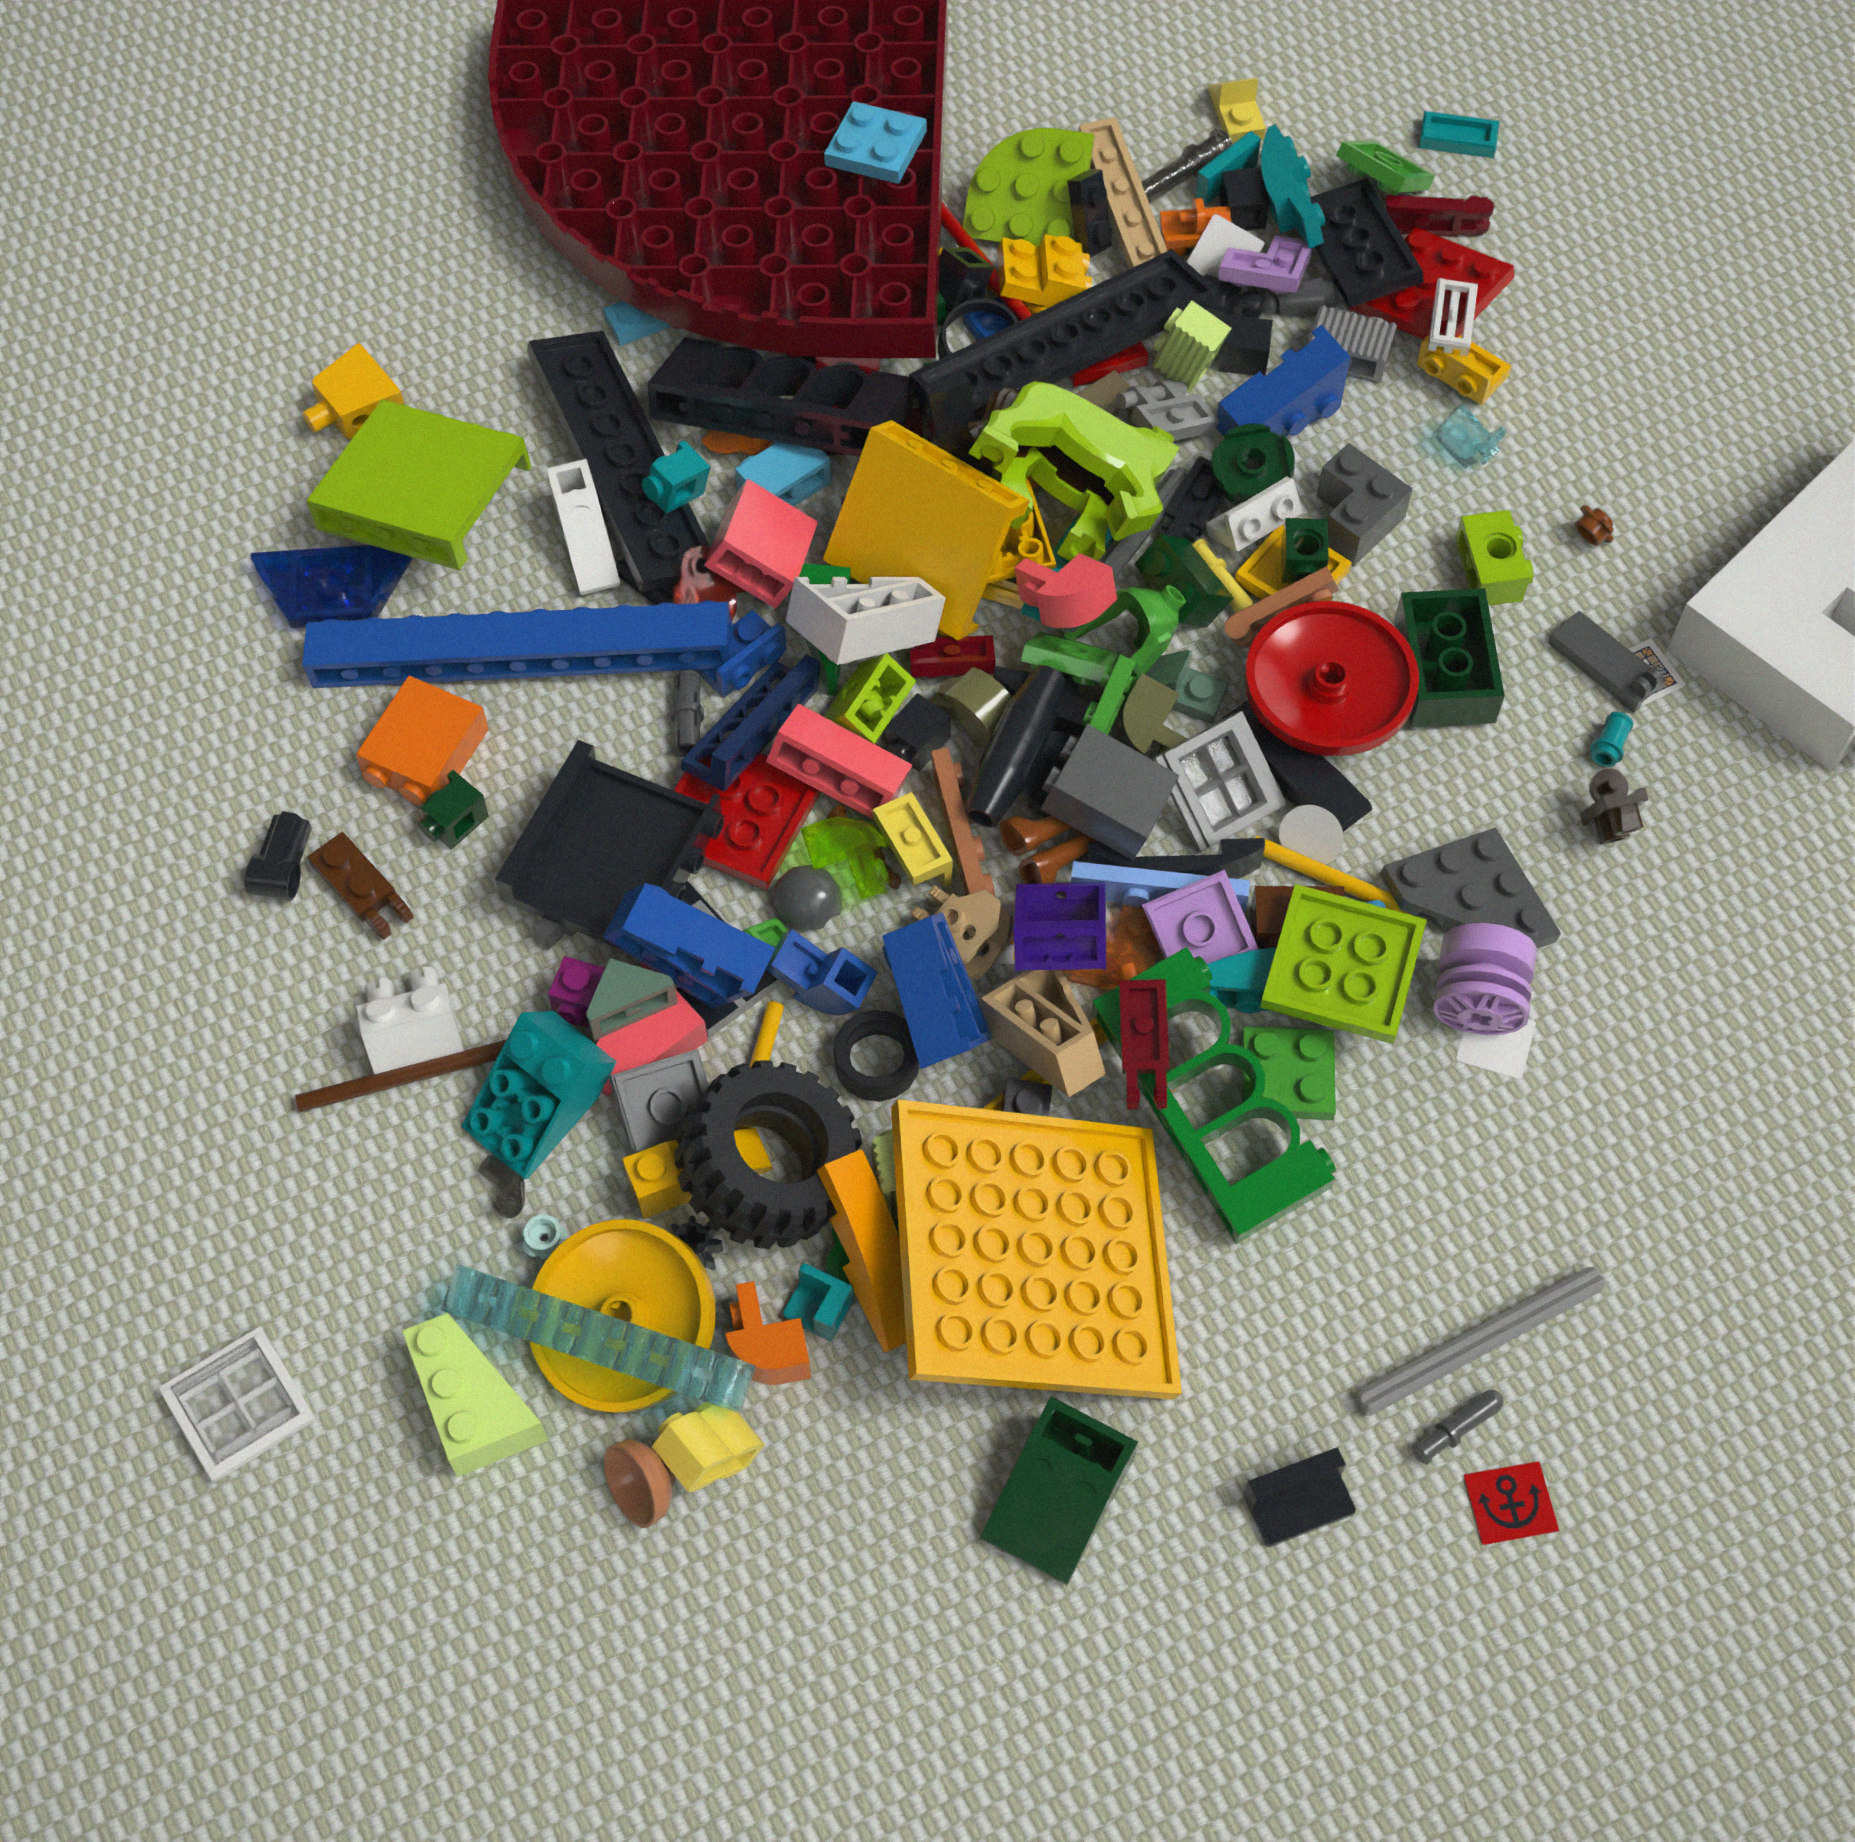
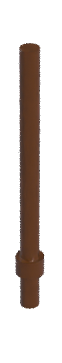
(398, 1077)

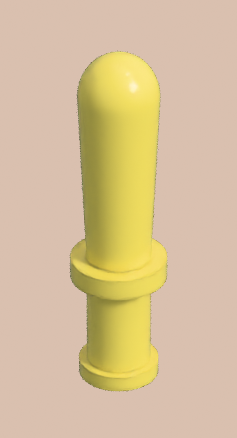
(1241, 599)

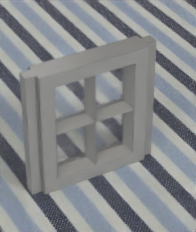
(1221, 781)

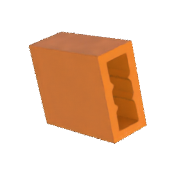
(421, 740)

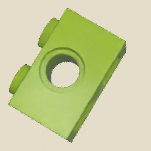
(1490, 536)

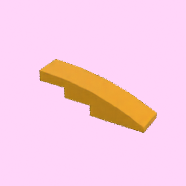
(870, 1243)

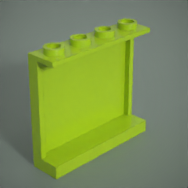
(415, 482)

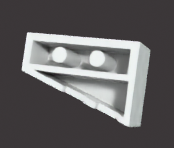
(865, 619)

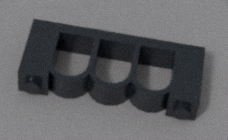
(693, 393)

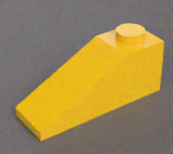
(654, 1173)

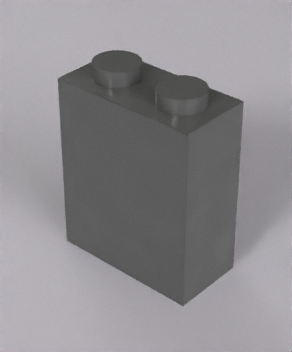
(1108, 791)

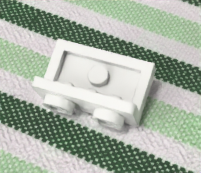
(1256, 516)

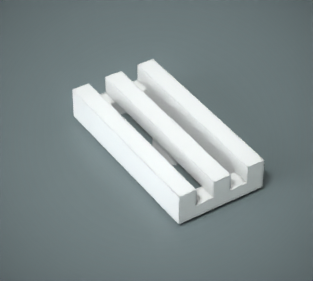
(1449, 341)

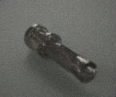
(1192, 160)

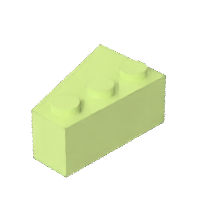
(468, 1398)

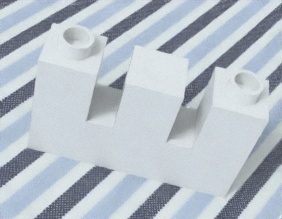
(1782, 620)

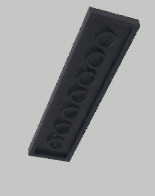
(1075, 330)
(620, 446)

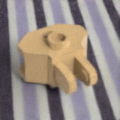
(973, 923)

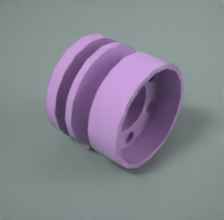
(1485, 979)

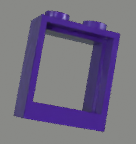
(1077, 916)

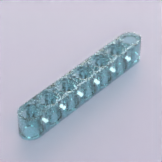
(599, 1338)

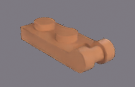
(1247, 623)

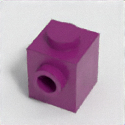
(574, 989)

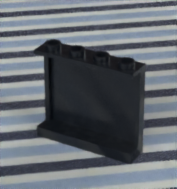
(599, 839)

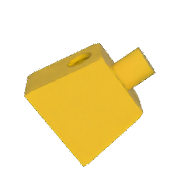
(349, 392)

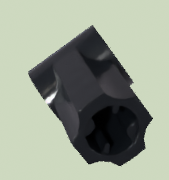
(277, 867)

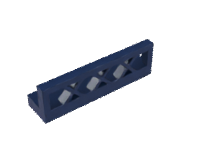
(756, 730)

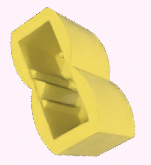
(706, 1445)

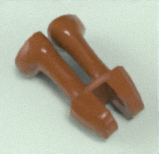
(1024, 835)

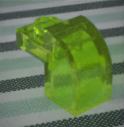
(851, 841)

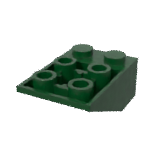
(1059, 1490)

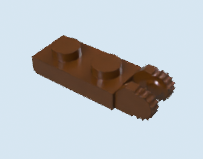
(358, 883)

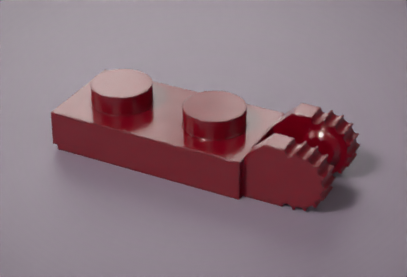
(1440, 215)
(1144, 1037)

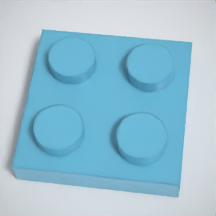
(875, 142)

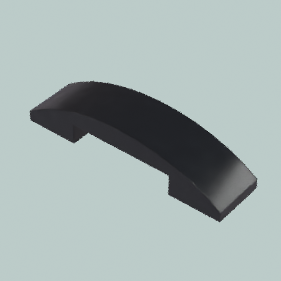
(1234, 856)

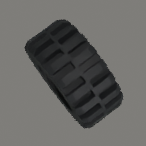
(724, 1183)

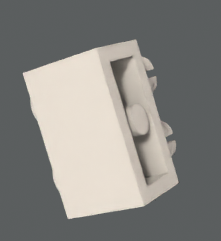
(408, 1025)

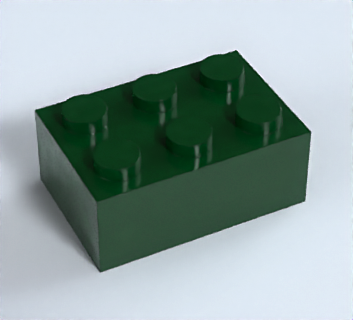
(1453, 655)

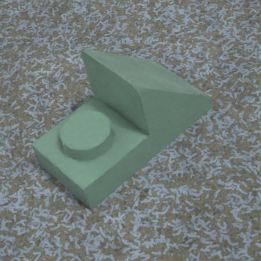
(1199, 692)

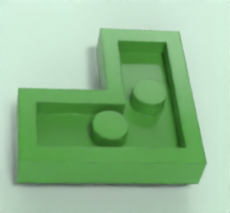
(1118, 683)

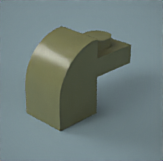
(974, 701)
(1147, 712)

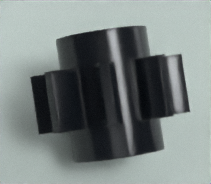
(696, 1232)

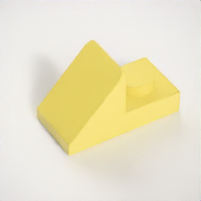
(1237, 107)

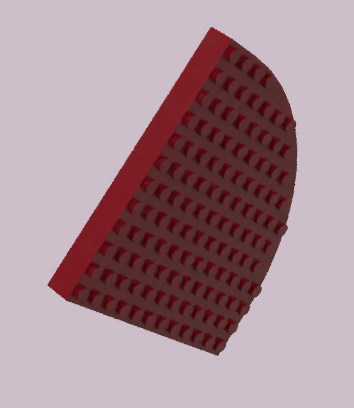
(690, 170)

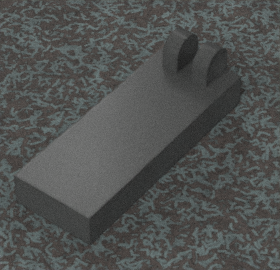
(1606, 660)

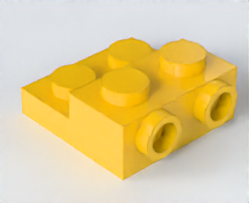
(1042, 272)

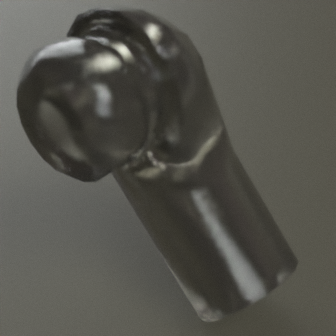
(509, 1187)

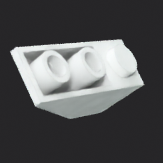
(583, 526)

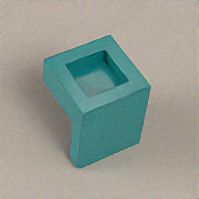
(819, 1302)

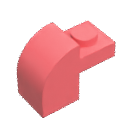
(1070, 596)

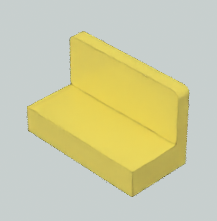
(914, 840)

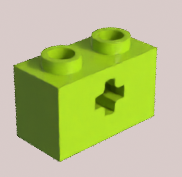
(871, 697)

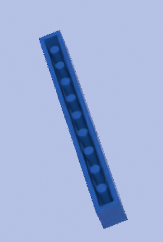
(518, 644)

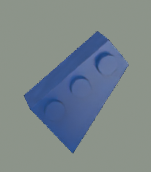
(1294, 393)
(934, 990)

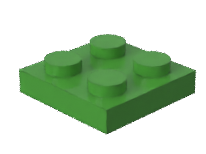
(1389, 168)
(1079, 659)
(1296, 1069)

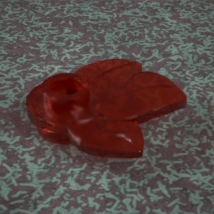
(699, 587)

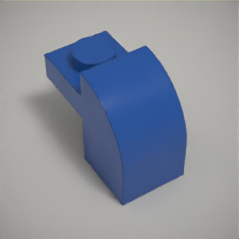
(822, 981)

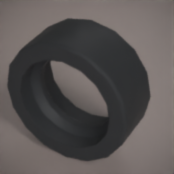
(870, 1087)

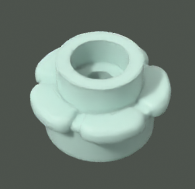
(540, 1226)

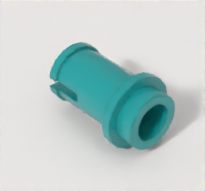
(1608, 748)

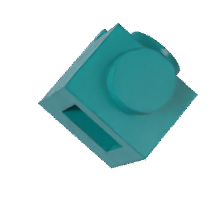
(676, 478)

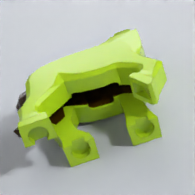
(1078, 457)

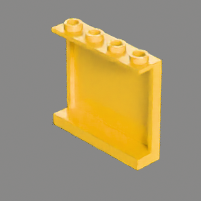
(926, 518)

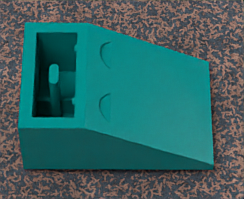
(537, 1090)

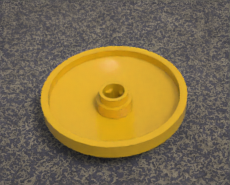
(634, 1276)

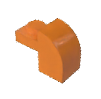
(774, 1348)

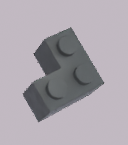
(1364, 502)

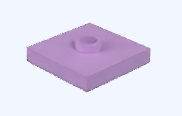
(1202, 918)

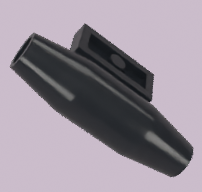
(1020, 750)

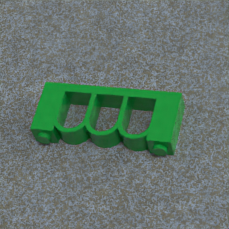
(1271, 1190)

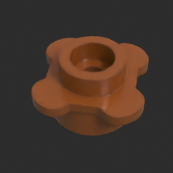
(1594, 526)

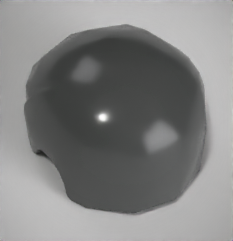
(807, 898)

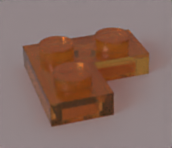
(1132, 944)

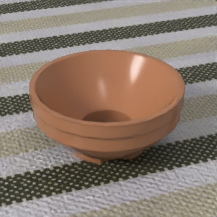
(638, 1481)

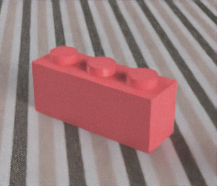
(837, 761)

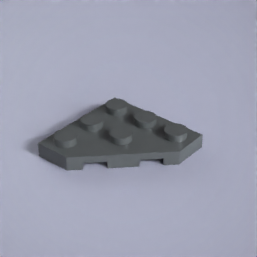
(1471, 884)

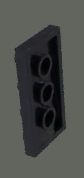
(1363, 245)

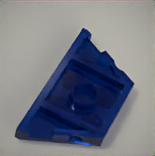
(330, 581)

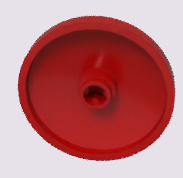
(1331, 678)

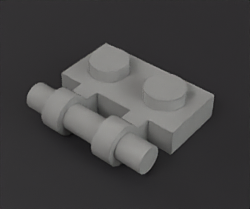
(1168, 409)

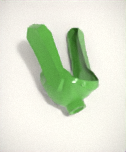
(1156, 618)

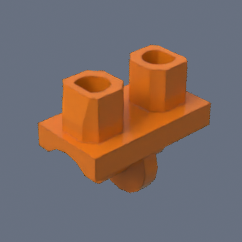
(1185, 227)

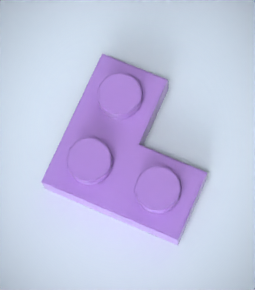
(1277, 270)

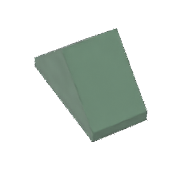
(627, 996)

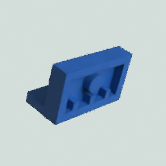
(753, 648)

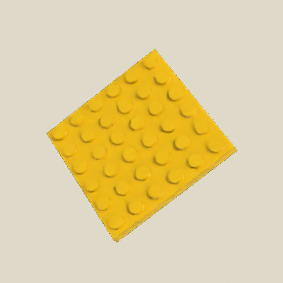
(1032, 1252)

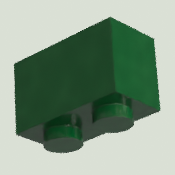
(1178, 564)

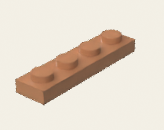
(966, 849)

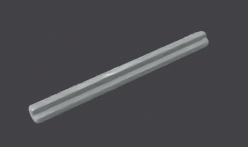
(1479, 1341)

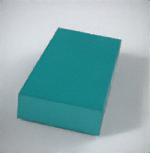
(1459, 134)
(1240, 155)

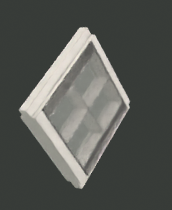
(237, 1404)

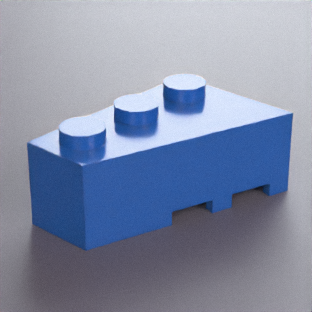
(689, 945)

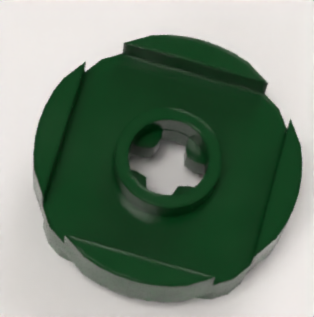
(1233, 453)

